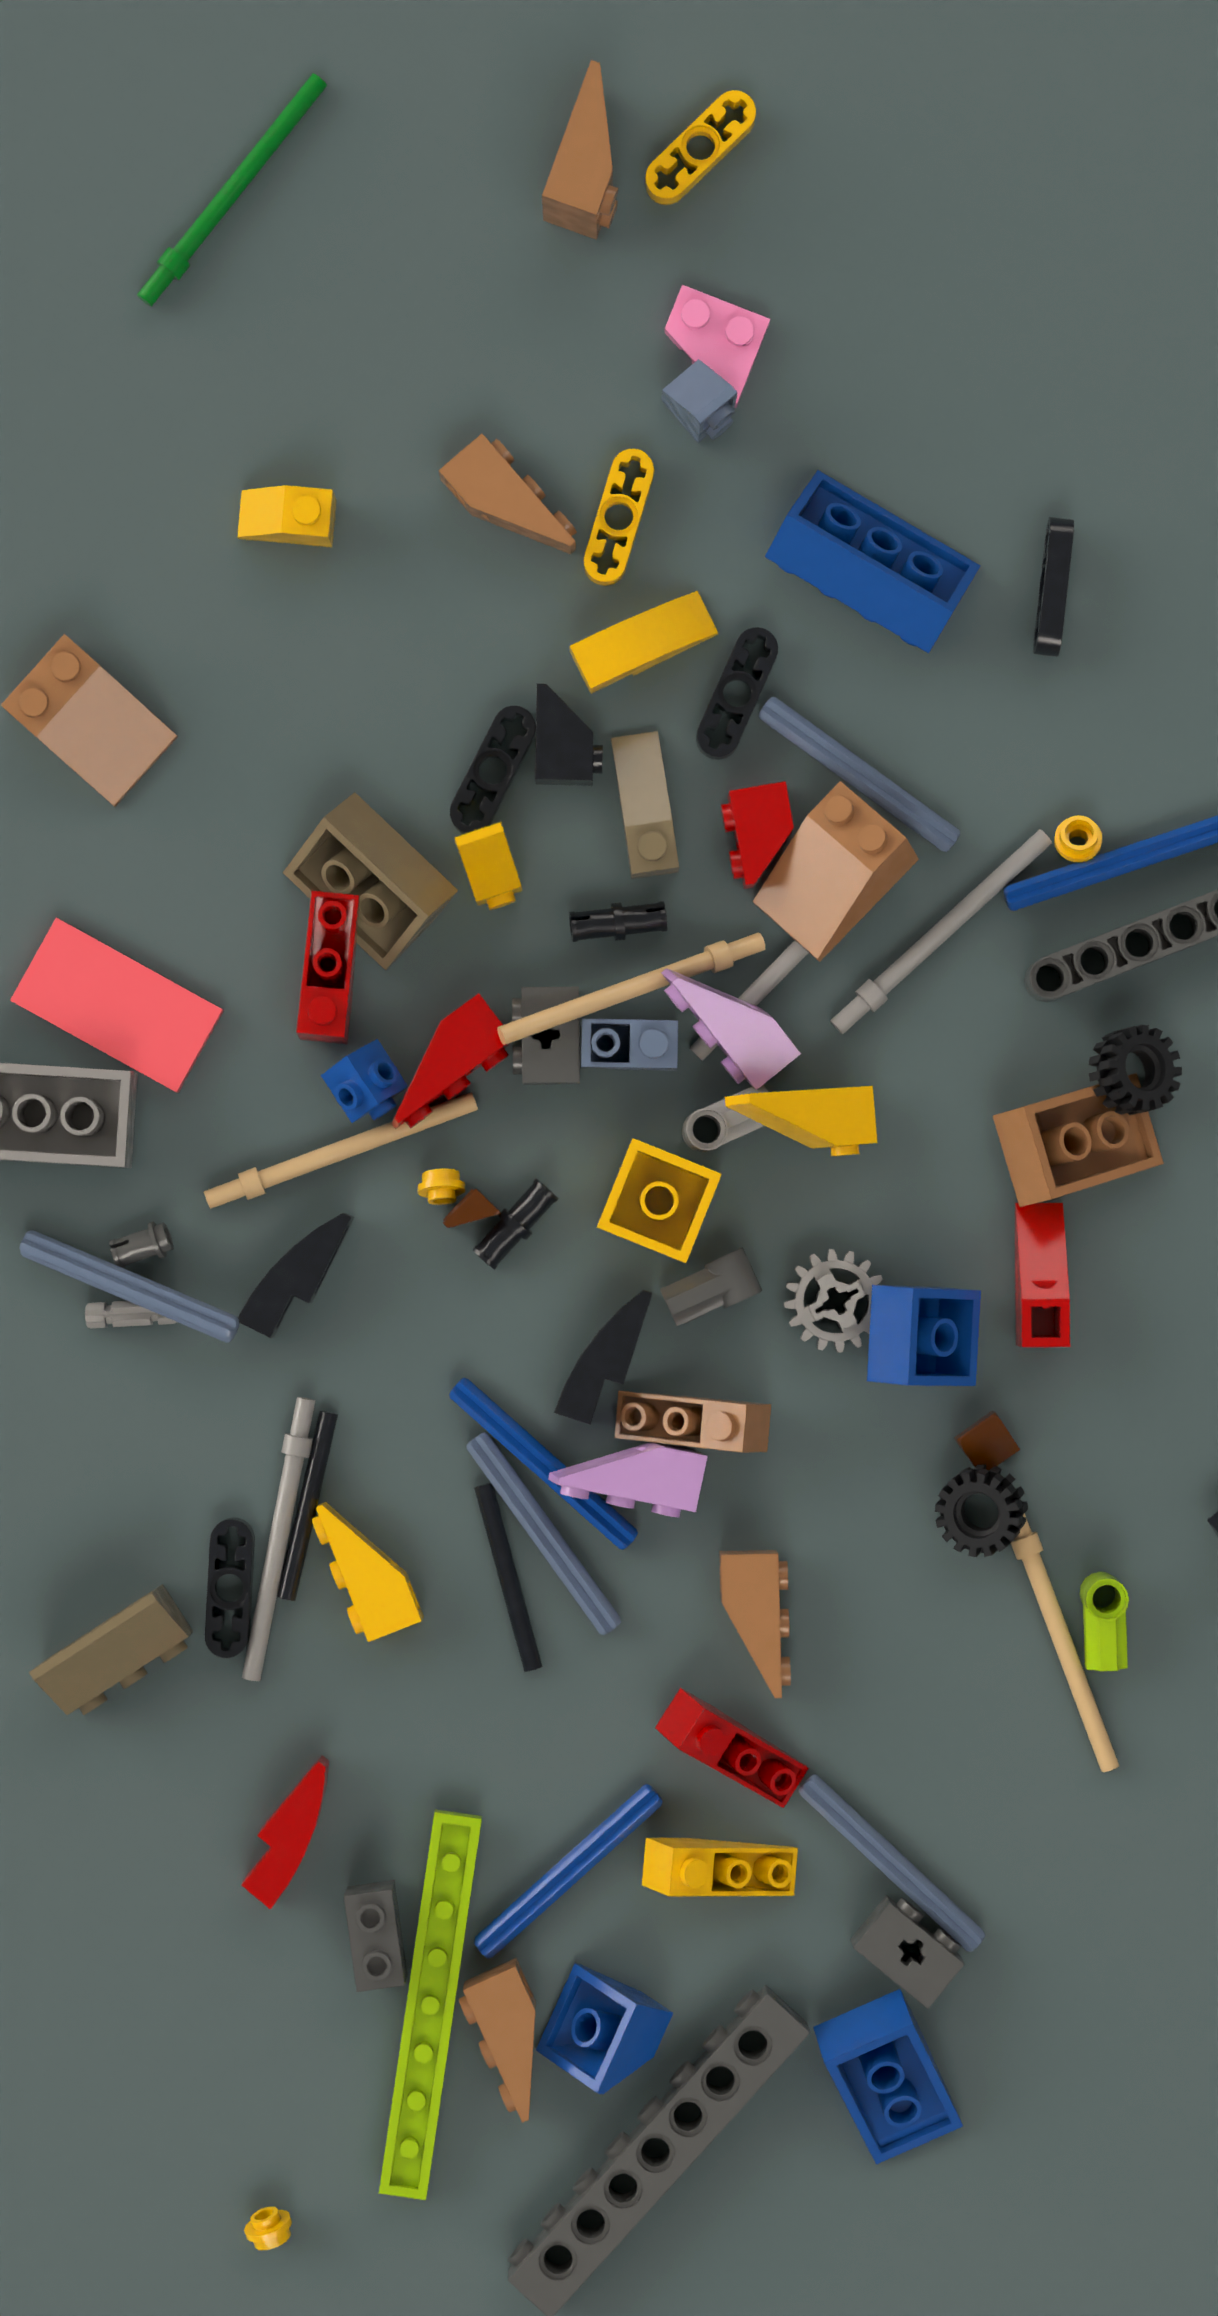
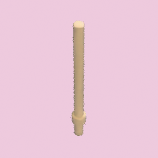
(715, 957)
(254, 1182)
(1028, 1548)

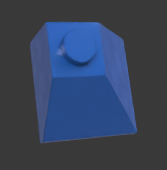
(602, 2029)

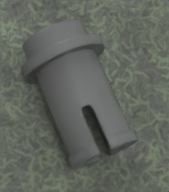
(142, 1245)

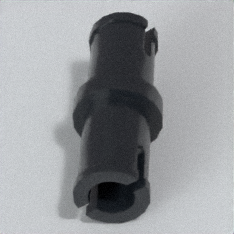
(618, 921)
(515, 1224)

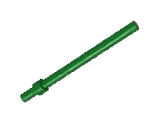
(175, 261)

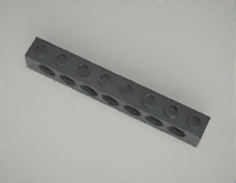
(553, 2284)

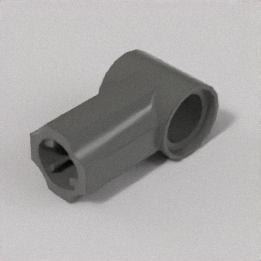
(719, 1284)

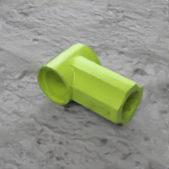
(1104, 1627)

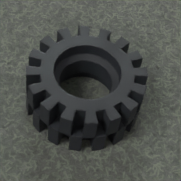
(1157, 1066)
(958, 1526)

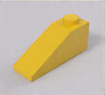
(489, 866)
(816, 1116)

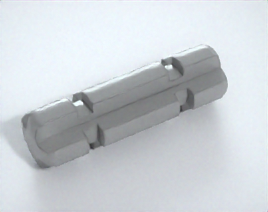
(121, 1315)

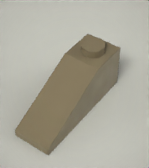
(645, 805)

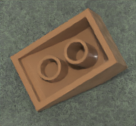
(581, 179)
(89, 720)
(834, 871)
(1073, 1144)

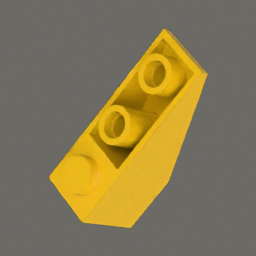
(376, 1584)
(718, 1868)

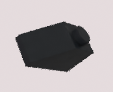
(563, 744)

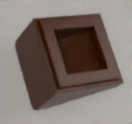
(470, 1209)
(987, 1442)

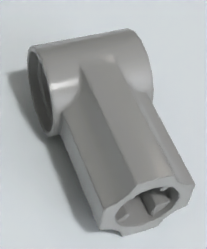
(728, 1122)

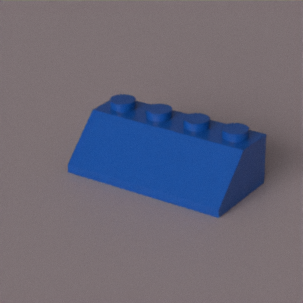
(872, 561)

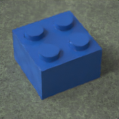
(923, 1335)

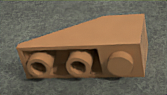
(495, 493)
(693, 1421)
(751, 1597)
(506, 2016)

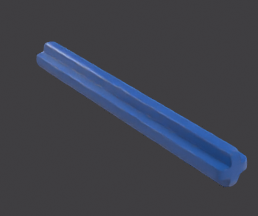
(1112, 864)
(539, 1460)
(568, 1871)

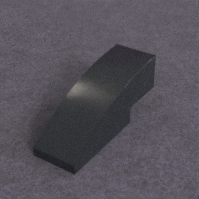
(295, 1274)
(603, 1358)

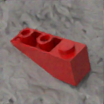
(328, 968)
(457, 1049)
(1041, 1276)
(730, 1748)

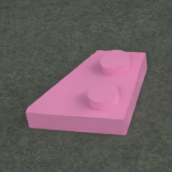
(717, 334)

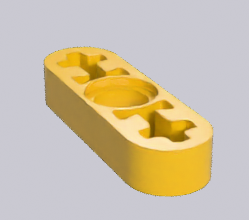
(733, 132)
(616, 480)

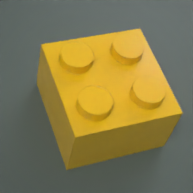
(659, 1200)

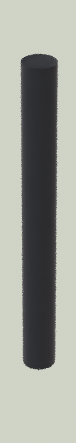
(307, 1505)
(508, 1577)

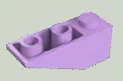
(744, 1032)
(646, 1473)

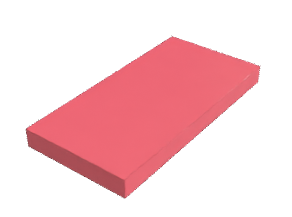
(117, 1005)

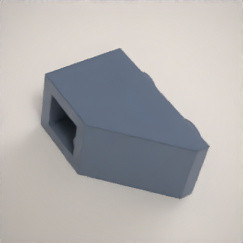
(701, 401)
(630, 1044)

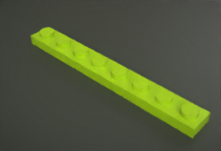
(430, 2004)

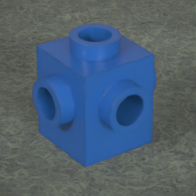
(365, 1082)

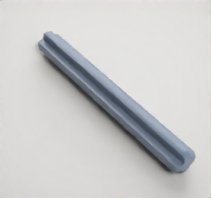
(859, 774)
(129, 1286)
(543, 1533)
(892, 1863)

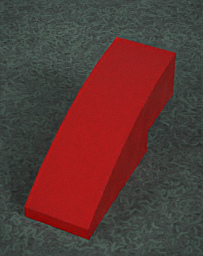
(288, 1835)

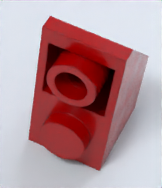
(760, 827)

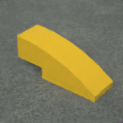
(642, 641)

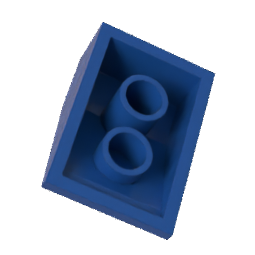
(887, 2076)

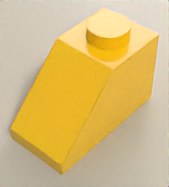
(288, 515)

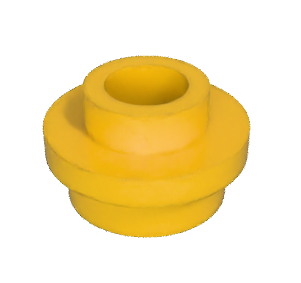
(1078, 827)
(441, 1186)
(268, 2228)

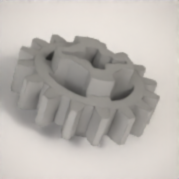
(825, 1281)

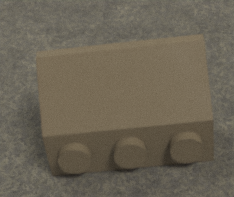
(366, 857)
(114, 1653)

